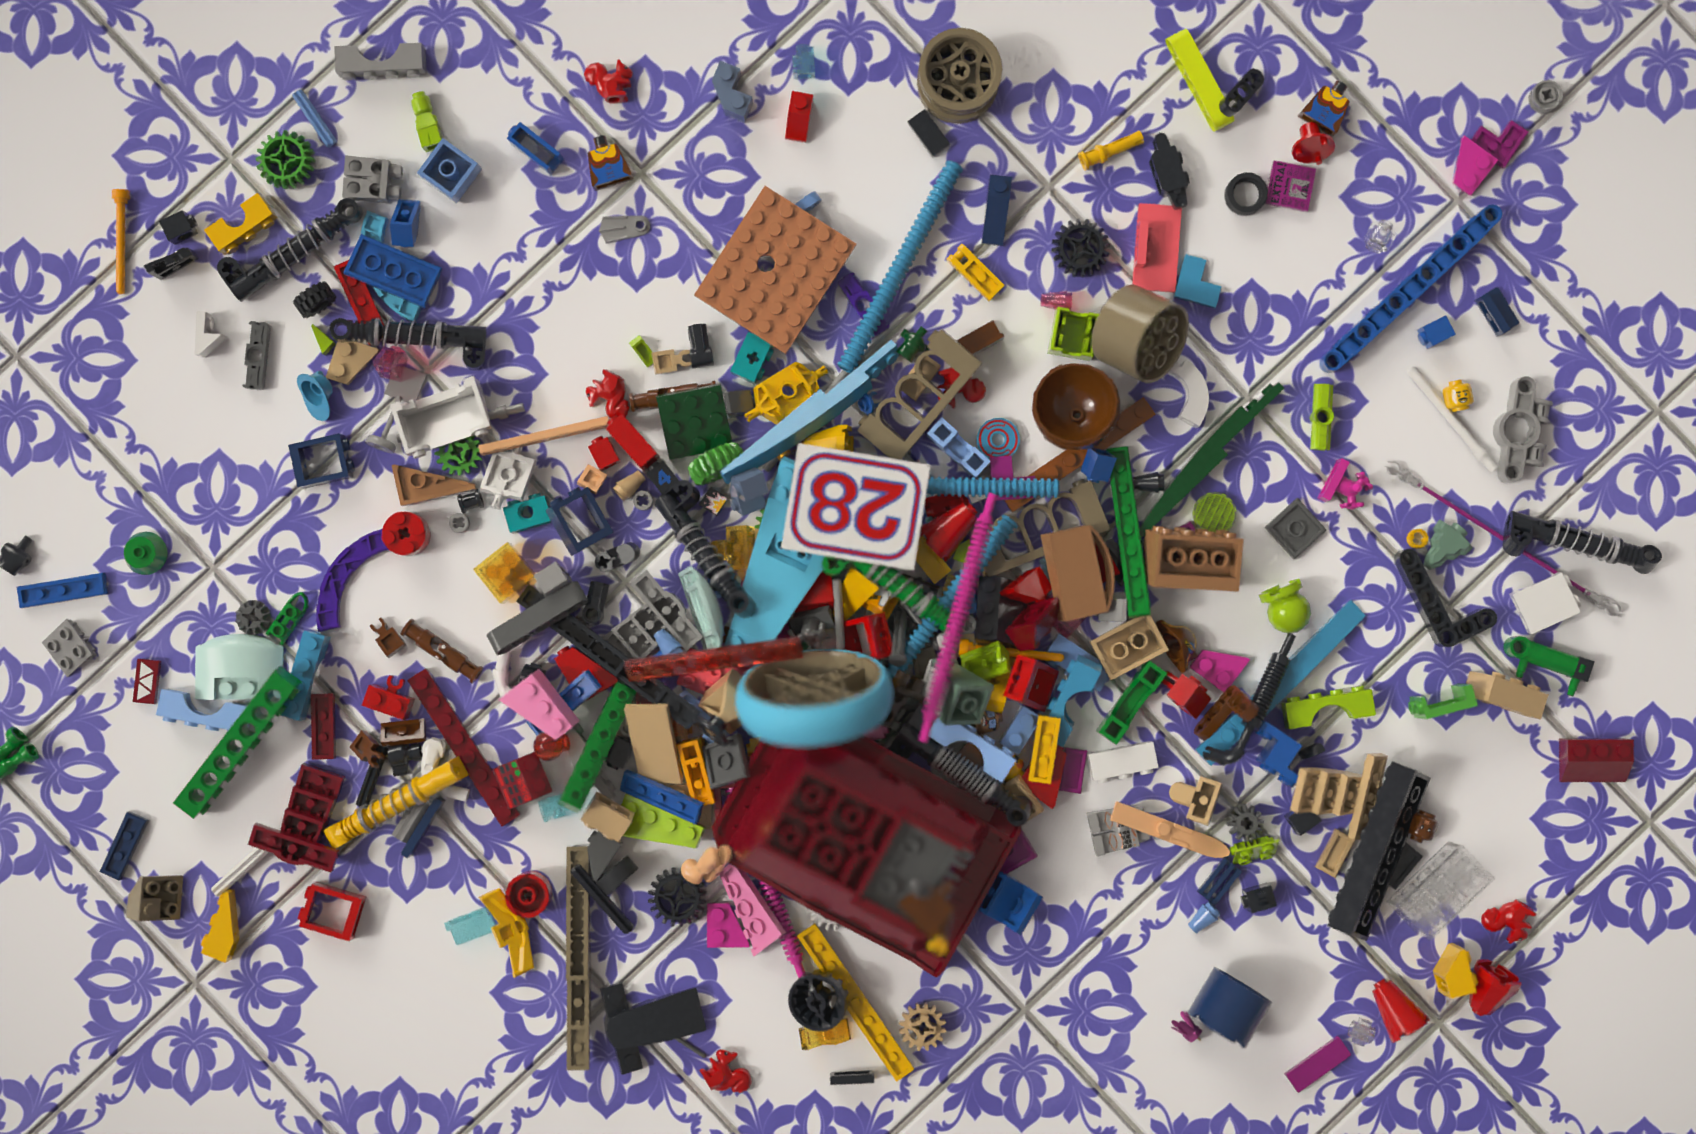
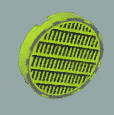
(1214, 512)

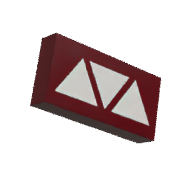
(146, 681)

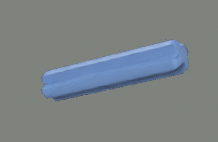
(314, 118)

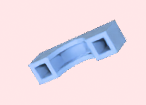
(178, 706)
(996, 760)

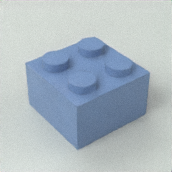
(449, 170)

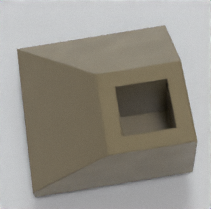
(155, 898)

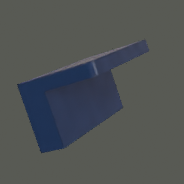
(1497, 311)

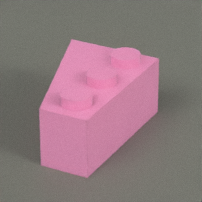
(541, 705)

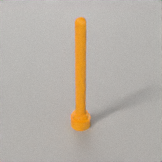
(120, 198)
(966, 646)

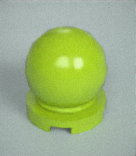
(1287, 608)

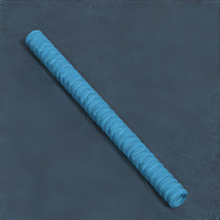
(900, 266)
(997, 487)
(926, 629)

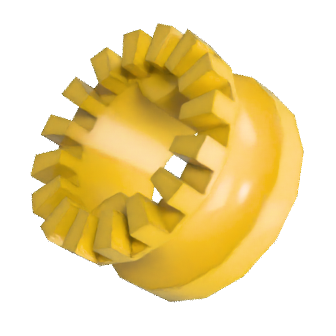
(1424, 539)

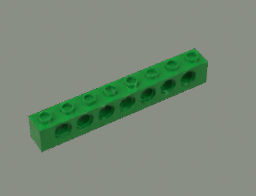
(189, 799)

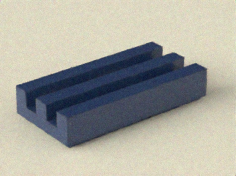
(1225, 887)

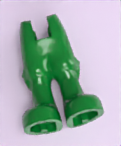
(27, 752)

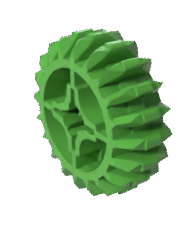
(287, 176)
(708, 465)

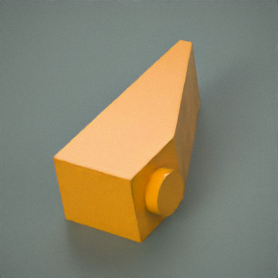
(695, 769)

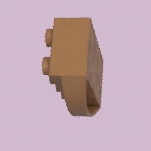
(1076, 572)

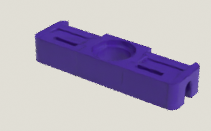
(854, 293)

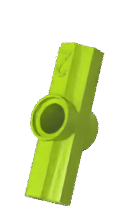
(1320, 431)

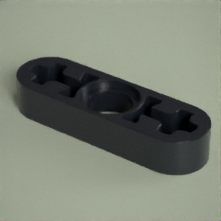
(1248, 89)

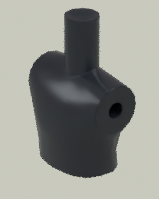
(14, 557)

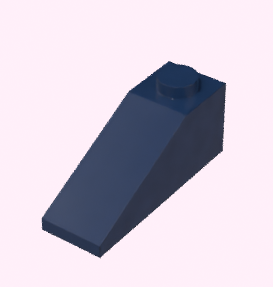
(996, 210)

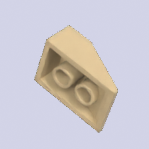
(1128, 645)

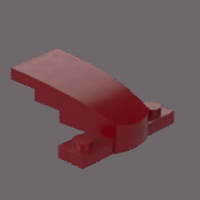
(304, 821)

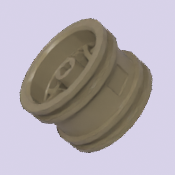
(959, 75)

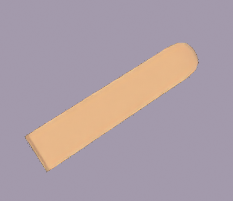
(1168, 831)

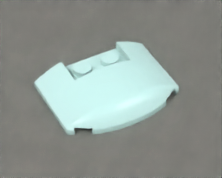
(703, 607)
(235, 666)

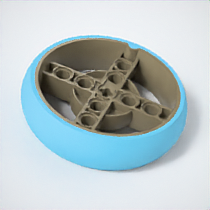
(814, 698)

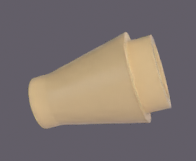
(628, 486)

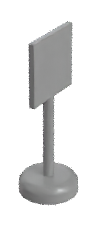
(405, 390)

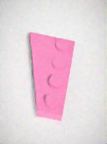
(758, 920)

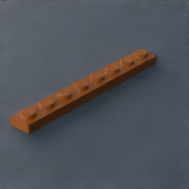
(1072, 459)

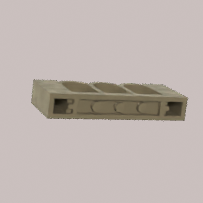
(888, 440)
(1088, 510)

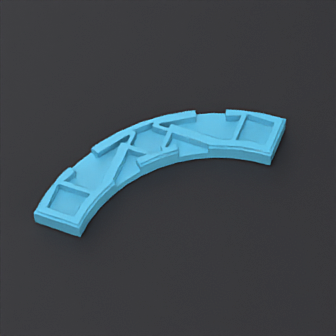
(374, 227)

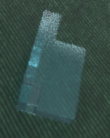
(470, 925)

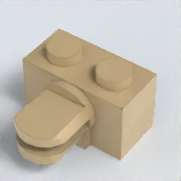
(1199, 799)

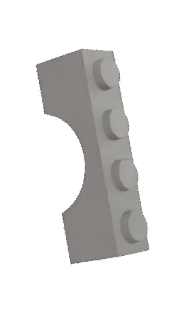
(407, 60)

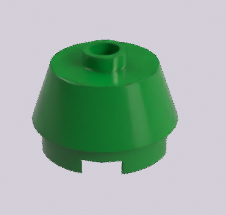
(145, 553)

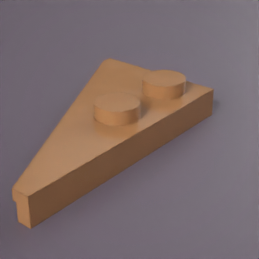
(420, 486)

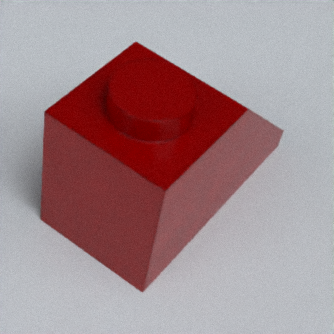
(799, 116)
(1028, 587)

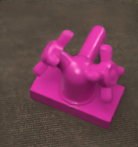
(1338, 482)

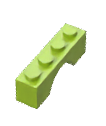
(1300, 712)

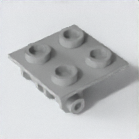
(69, 647)

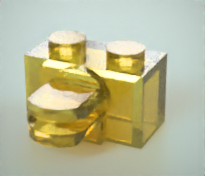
(737, 546)

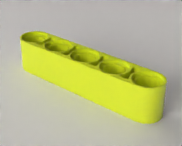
(1198, 78)

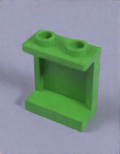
(1463, 699)

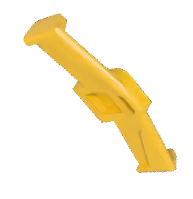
(509, 931)

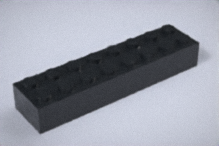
(1378, 851)

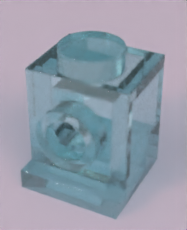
(803, 62)
(550, 807)

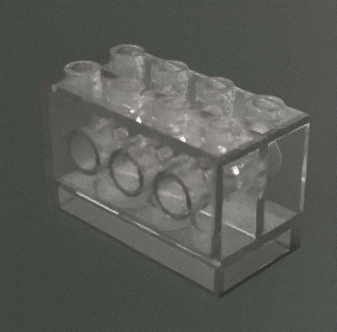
(1440, 890)

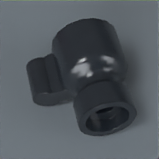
(400, 755)

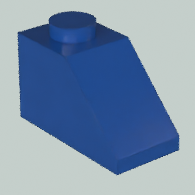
(405, 223)

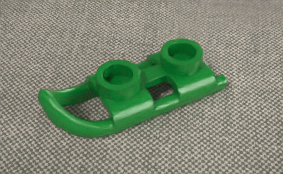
(291, 613)

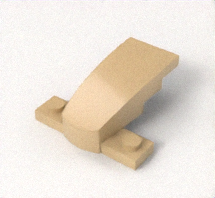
(1341, 792)

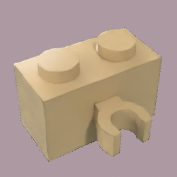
(607, 817)

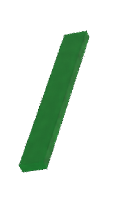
(1129, 534)

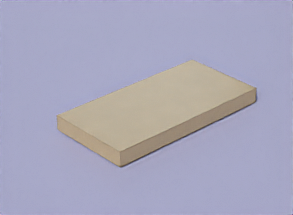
(654, 742)

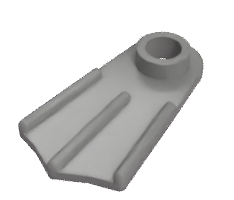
(622, 227)

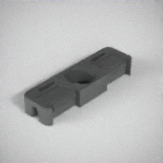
(258, 341)

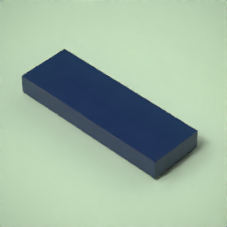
(423, 827)
(124, 845)

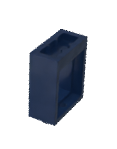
(300, 467)
(563, 529)

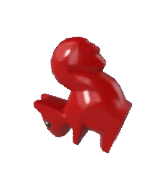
(609, 85)
(612, 390)
(972, 391)
(1512, 915)
(722, 1078)

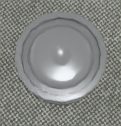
(1545, 96)

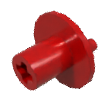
(1313, 145)

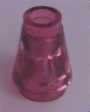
(1057, 299)

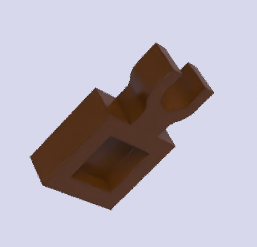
(389, 640)
(365, 748)

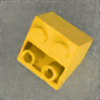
(1454, 972)

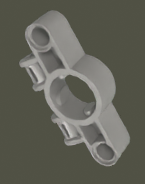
(1535, 412)

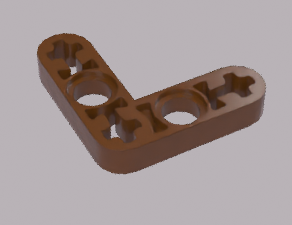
(1231, 700)

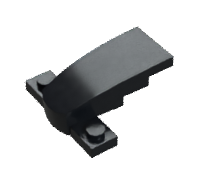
(648, 1022)

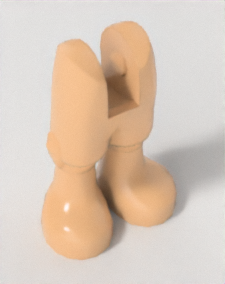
(708, 865)

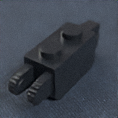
(1168, 171)

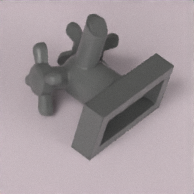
(811, 624)

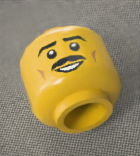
(1458, 395)

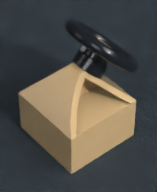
(720, 705)

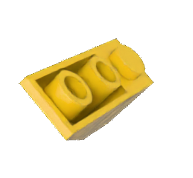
(224, 930)

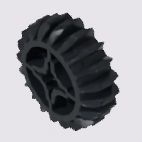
(1089, 253)
(668, 896)

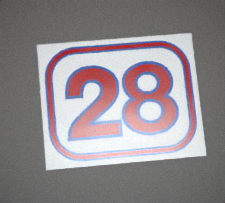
(855, 506)

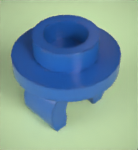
(866, 403)

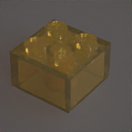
(505, 573)

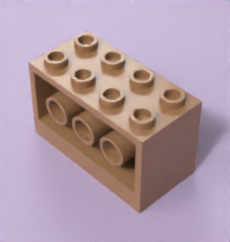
(1192, 558)

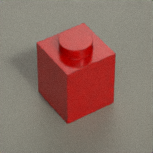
(603, 453)

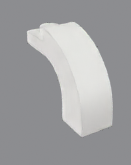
(1196, 393)

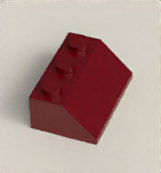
(1595, 759)

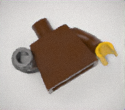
(930, 910)

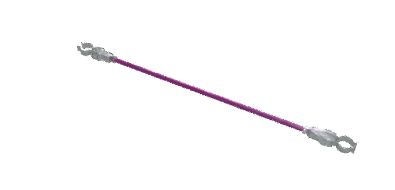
(1407, 477)

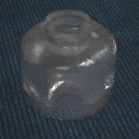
(1379, 236)

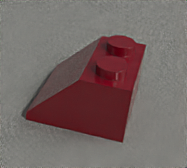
(1033, 624)

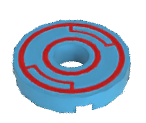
(998, 426)

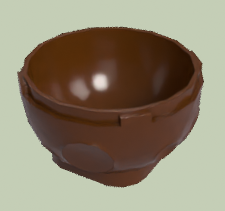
(1076, 390)

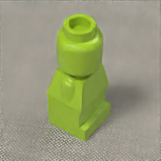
(426, 122)

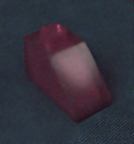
(391, 363)

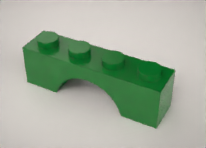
(1130, 701)

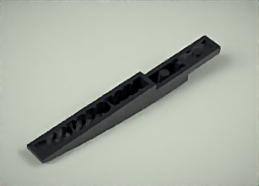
(613, 661)

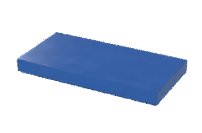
(393, 271)

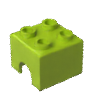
(1072, 334)

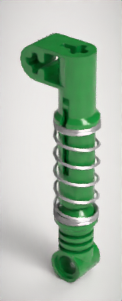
(900, 587)

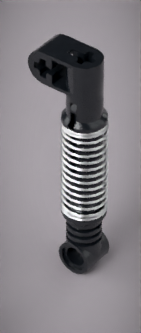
(938, 756)

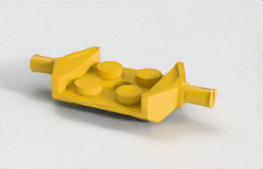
(776, 405)

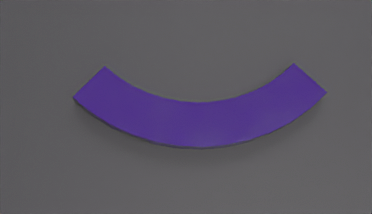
(339, 574)

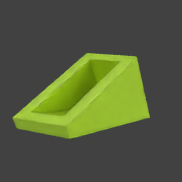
(323, 340)
(642, 350)

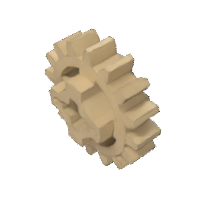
(912, 1024)

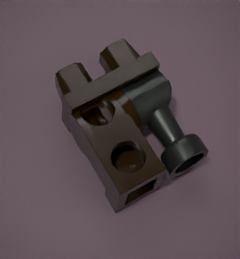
(904, 698)

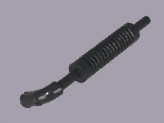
(1263, 698)

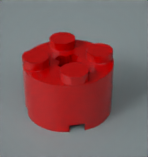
(394, 538)
(516, 891)

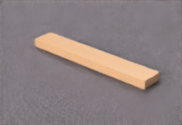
(543, 436)

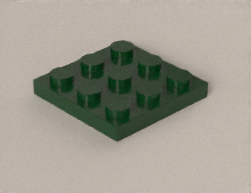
(694, 420)

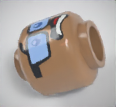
(989, 723)

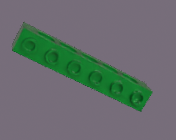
(596, 748)

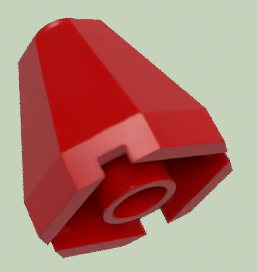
(1493, 987)

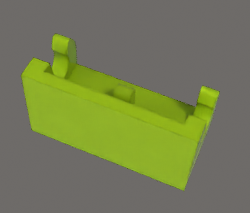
(987, 661)

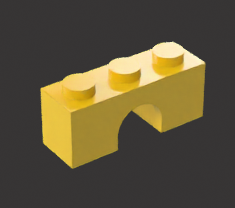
(257, 217)

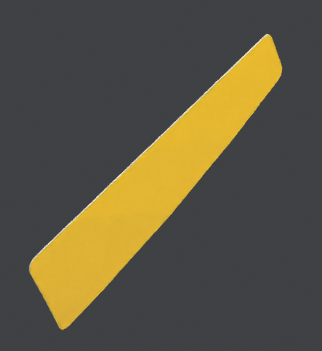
(855, 592)

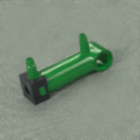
(1531, 652)

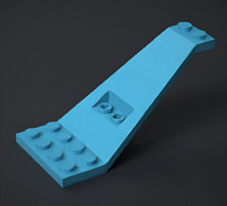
(775, 576)

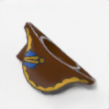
(1180, 642)

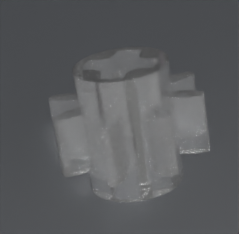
(1361, 1031)

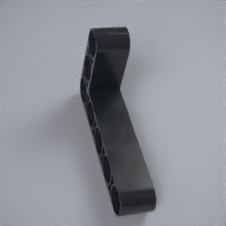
(1435, 604)

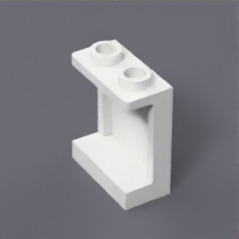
(1546, 602)

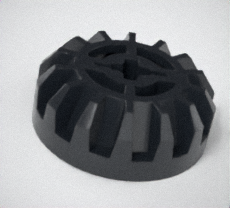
(815, 1010)

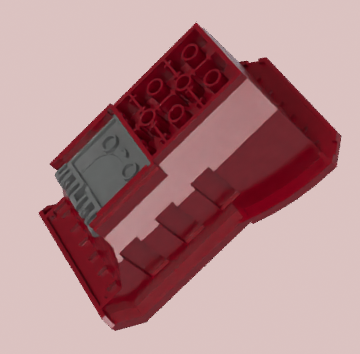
(851, 832)

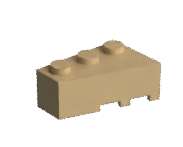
(1508, 694)

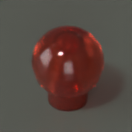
(548, 748)

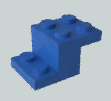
(1278, 754)
(1010, 902)

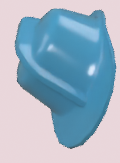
(316, 393)

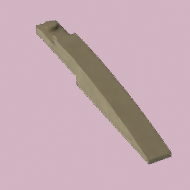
(578, 963)

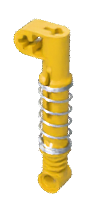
(415, 792)

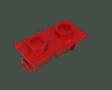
(939, 505)

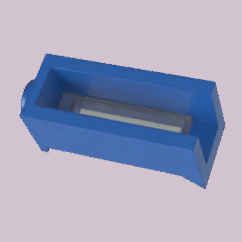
(535, 148)

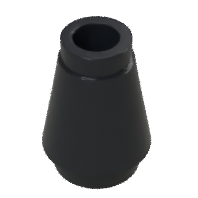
(1149, 482)

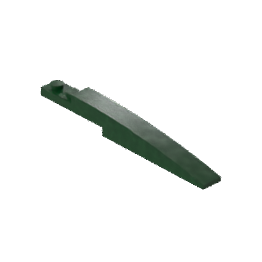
(1206, 457)

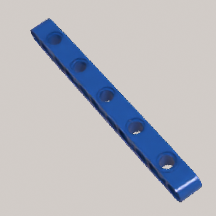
(1411, 288)

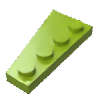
(659, 825)

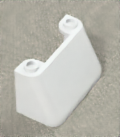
(442, 418)

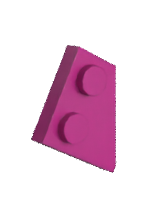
(1472, 166)
(1218, 668)
(724, 927)

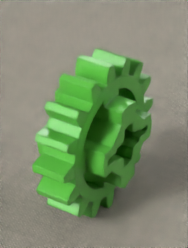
(464, 463)

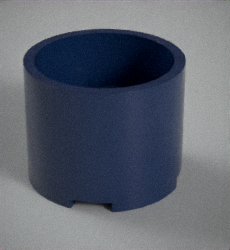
(1229, 1007)

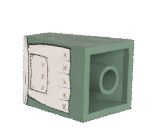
(965, 695)

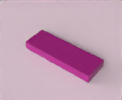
(1317, 1064)

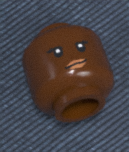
(1423, 826)

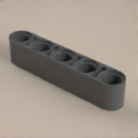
(537, 618)

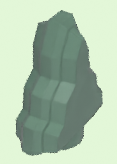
(1446, 544)

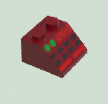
(522, 780)

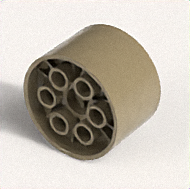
(1140, 333)

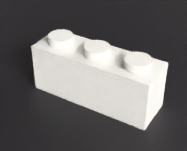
(1122, 761)

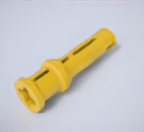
(1101, 153)

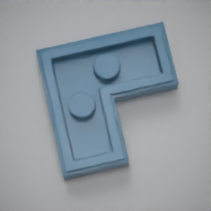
(1191, 288)

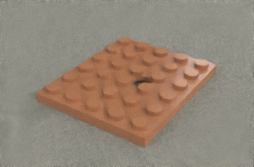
(781, 300)

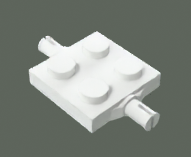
(508, 476)

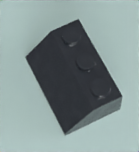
(995, 611)

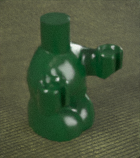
(912, 344)

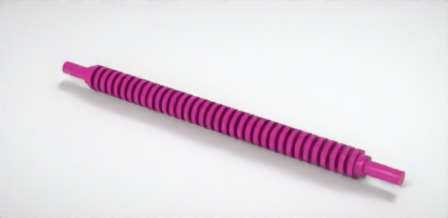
(978, 543)
(795, 957)

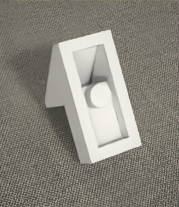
(204, 340)

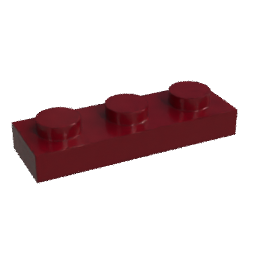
(323, 726)

